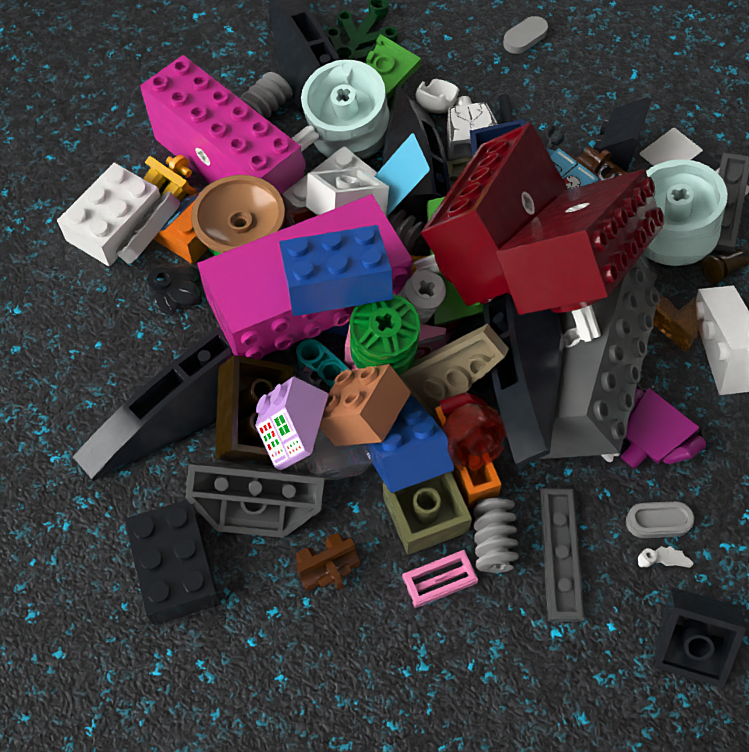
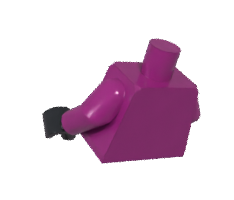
(661, 432)

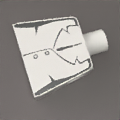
(461, 120)

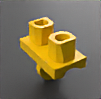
(177, 168)

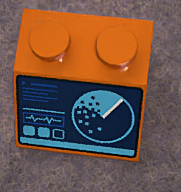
(179, 233)

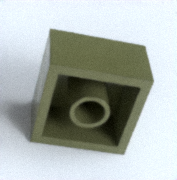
(428, 512)

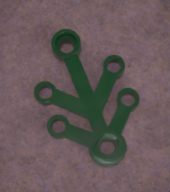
(377, 10)

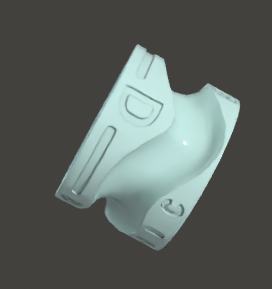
(347, 108)
(693, 211)

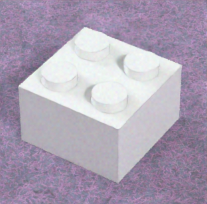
(339, 187)

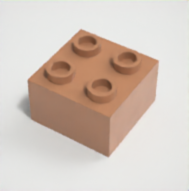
(363, 405)

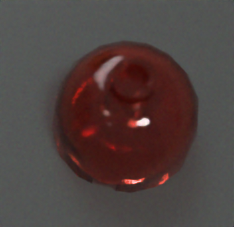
(474, 435)

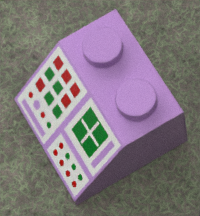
(290, 421)

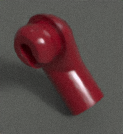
(451, 403)

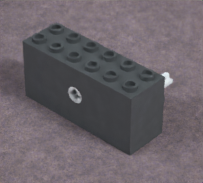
(603, 373)

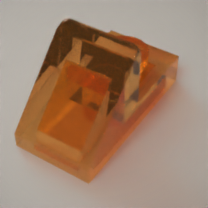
(677, 324)

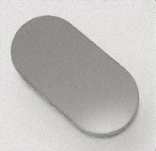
(525, 35)
(659, 519)

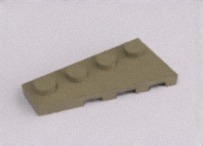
(454, 367)

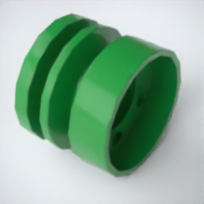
(385, 334)

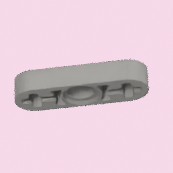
(148, 227)

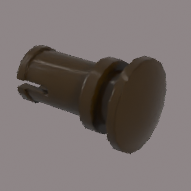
(720, 266)

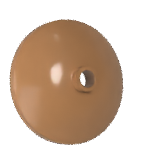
(234, 203)

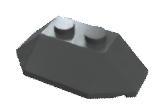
(253, 497)

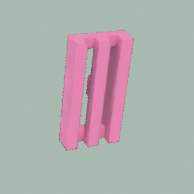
(413, 590)

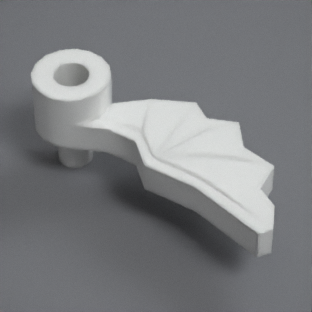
(666, 556)

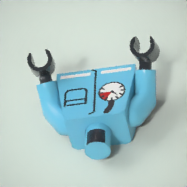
(570, 170)

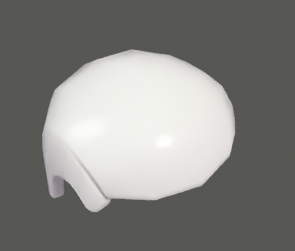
(437, 96)

